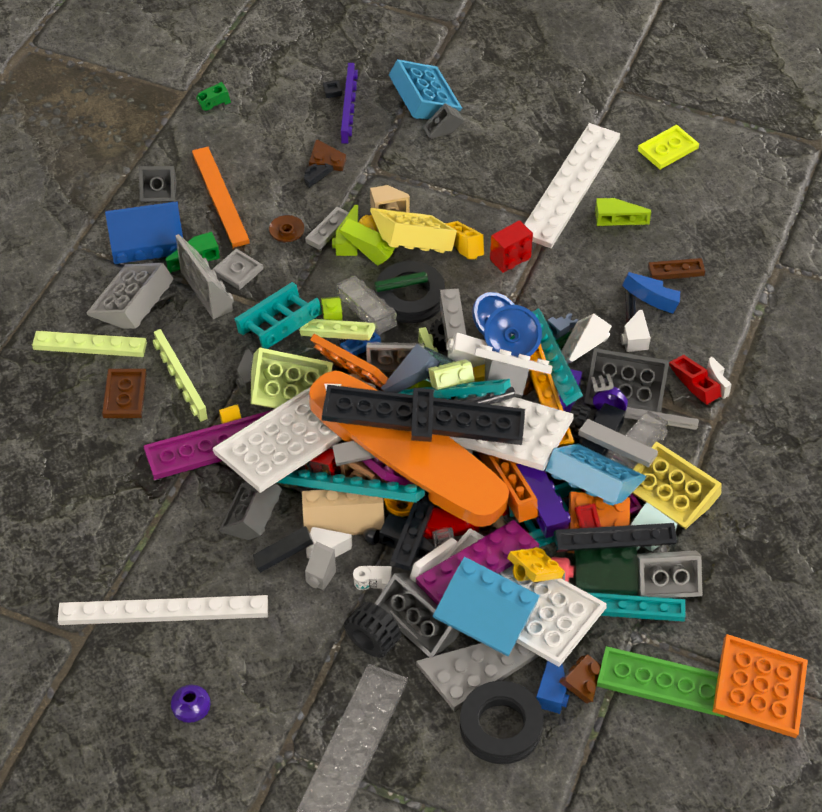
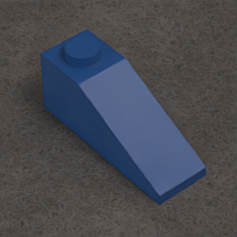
(552, 693)

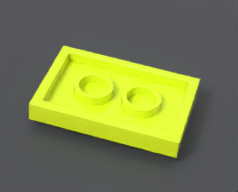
(668, 147)

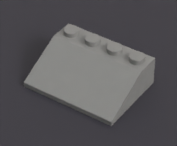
(203, 280)
(131, 294)

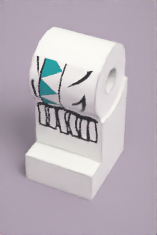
(372, 577)

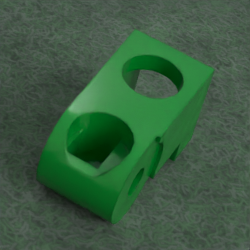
(213, 96)

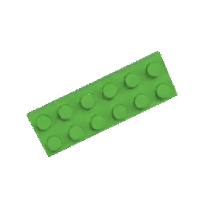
(658, 680)

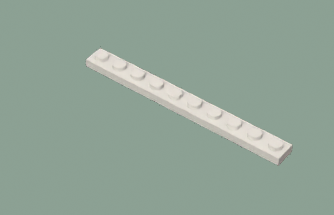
(163, 610)

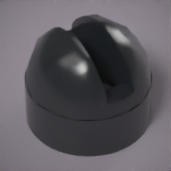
(371, 535)

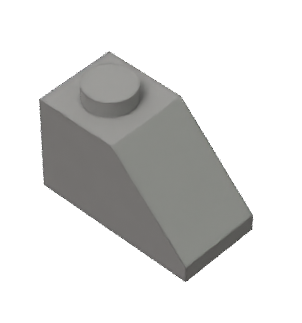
(320, 566)

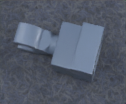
(561, 326)

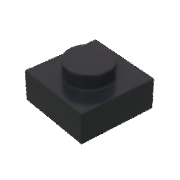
(332, 89)

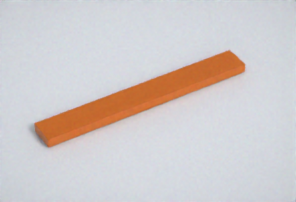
(220, 197)

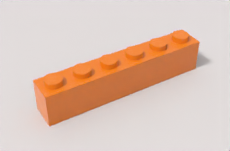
(520, 496)

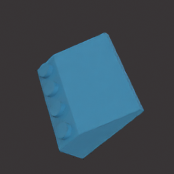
(422, 88)
(593, 473)
(486, 606)

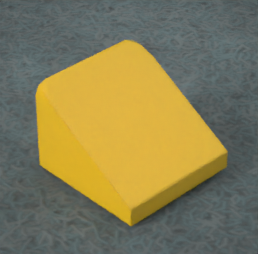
(230, 414)

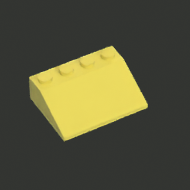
(413, 230)
(676, 487)

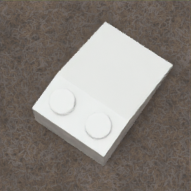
(585, 336)

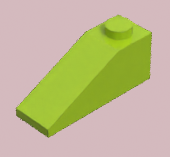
(618, 212)
(367, 241)
(340, 243)

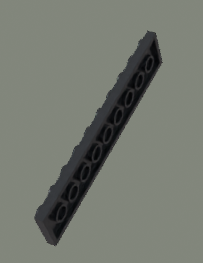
(449, 416)

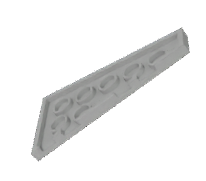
(463, 670)

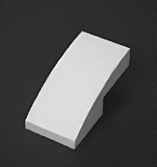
(715, 372)

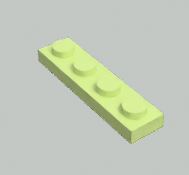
(338, 329)

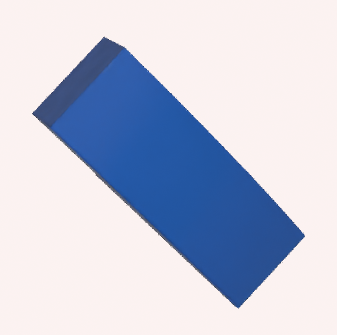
(652, 292)

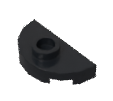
(315, 173)

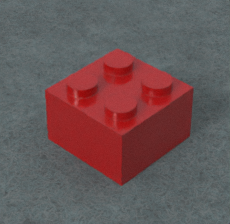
(511, 246)

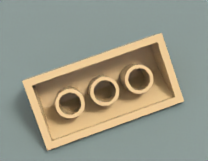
(342, 511)

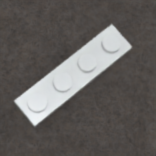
(506, 357)

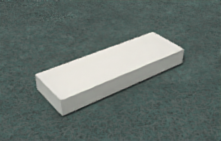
(432, 558)

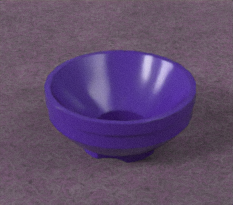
(602, 397)
(193, 710)

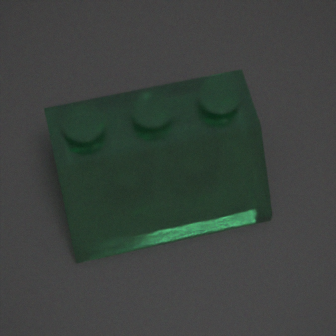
(607, 571)

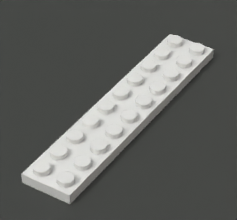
(571, 184)

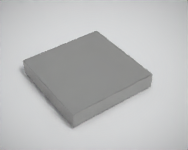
(238, 269)

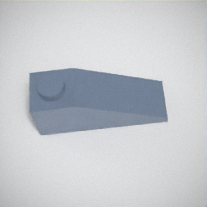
(411, 370)

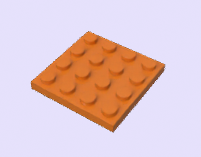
(350, 362)
(760, 686)

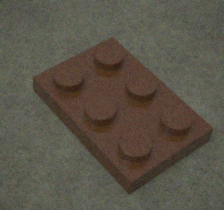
(124, 393)

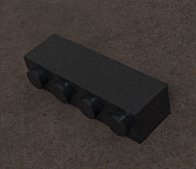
(609, 417)

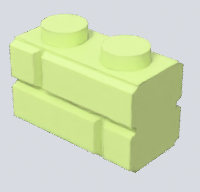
(451, 374)

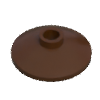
(286, 228)

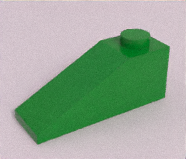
(203, 243)

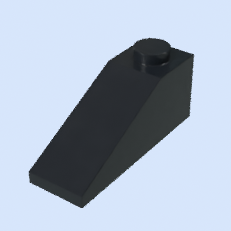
(392, 530)

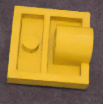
(534, 565)

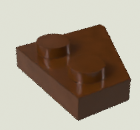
(326, 154)
(583, 678)

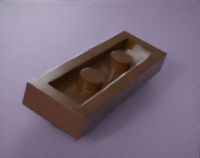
(676, 269)

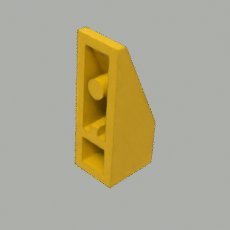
(467, 240)

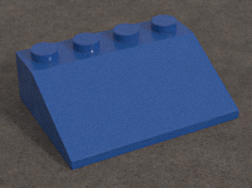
(143, 232)

